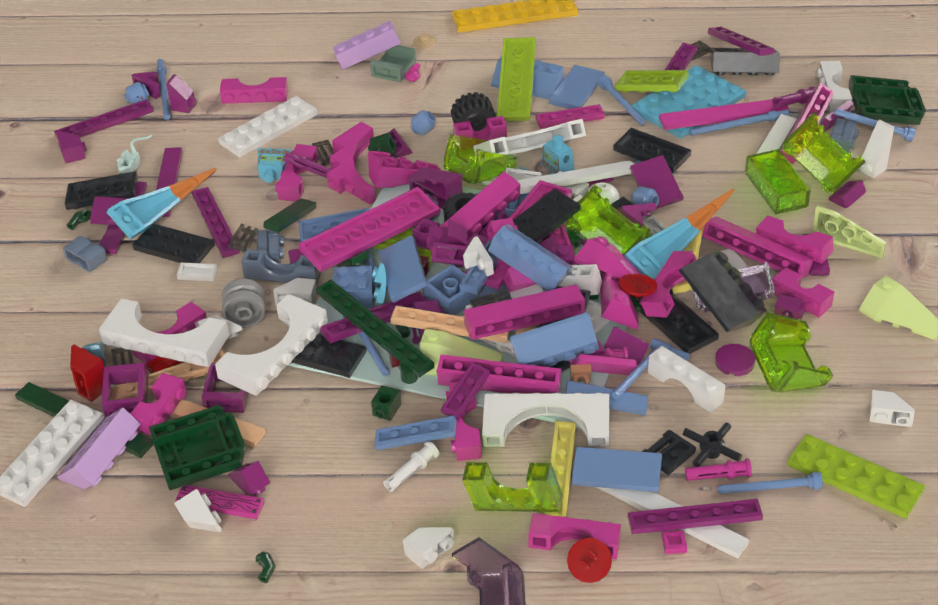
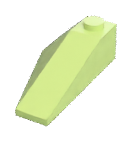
(847, 232)
(897, 305)
(443, 343)

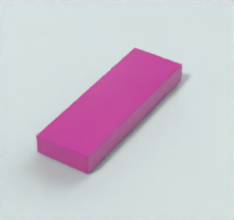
(607, 364)

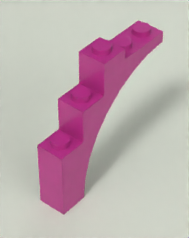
(343, 162)

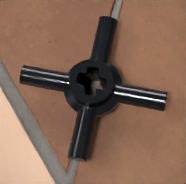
(712, 444)

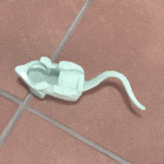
(130, 161)

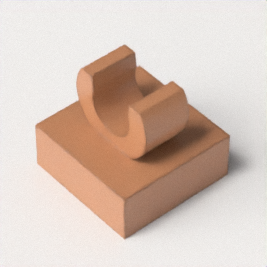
(580, 373)

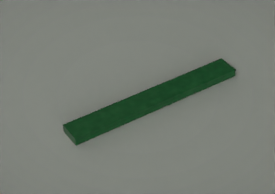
(375, 328)
(52, 404)

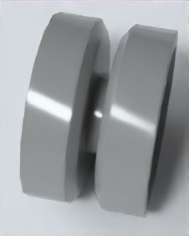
(243, 302)

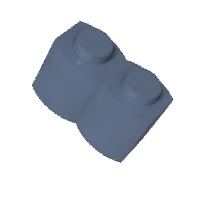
(85, 253)

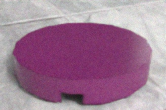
(735, 359)

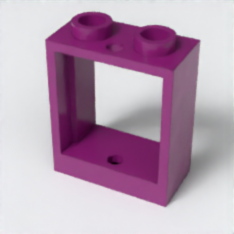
(121, 375)
(227, 400)

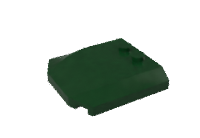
(886, 100)
(198, 446)

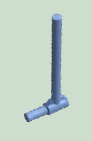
(655, 344)

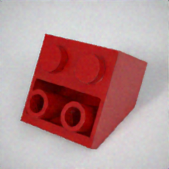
(87, 373)

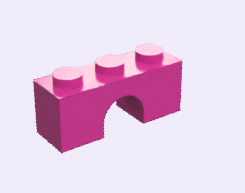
(494, 129)
(815, 299)
(169, 393)

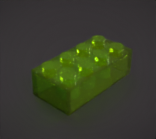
(777, 181)

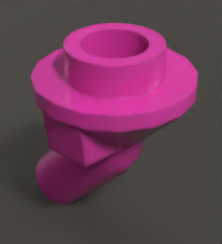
(413, 73)

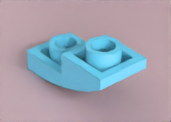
(380, 278)

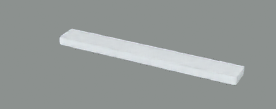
(578, 176)
(713, 535)

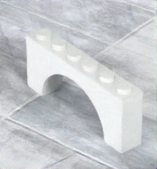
(533, 140)
(194, 347)
(257, 370)
(506, 411)

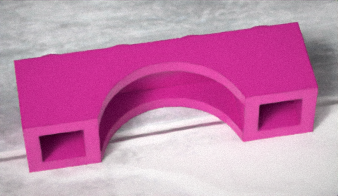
(271, 91)
(290, 184)
(814, 245)
(513, 279)
(660, 302)
(186, 320)
(467, 439)
(549, 530)

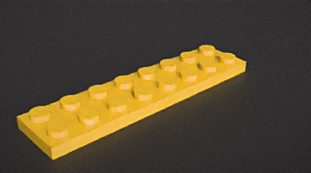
(512, 13)

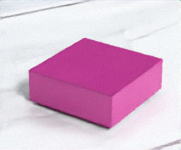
(674, 542)

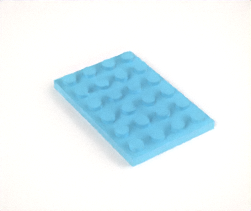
(699, 91)

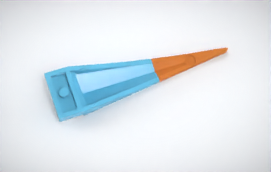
(141, 212)
(654, 251)

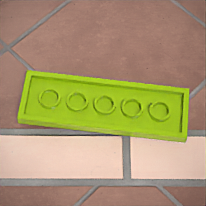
(516, 79)
(857, 476)

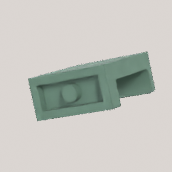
(394, 63)

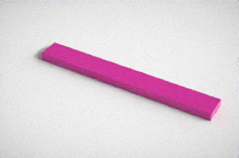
(717, 114)

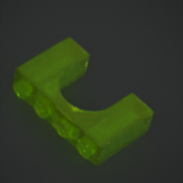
(489, 495)

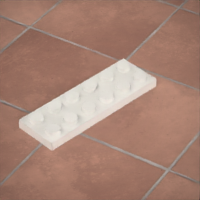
(267, 126)
(48, 452)

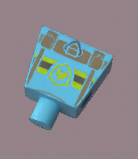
(557, 156)
(271, 163)

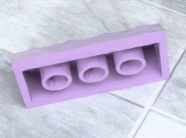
(366, 44)
(100, 449)

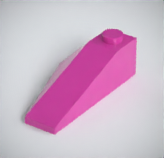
(393, 172)
(606, 256)
(617, 304)

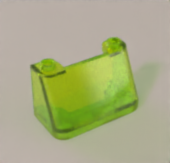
(821, 155)
(474, 168)
(603, 220)
(783, 357)

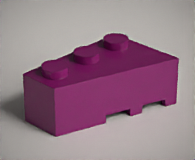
(437, 183)

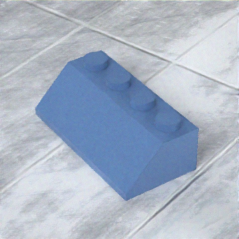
(546, 78)
(529, 258)
(556, 342)

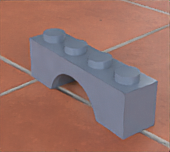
(259, 266)

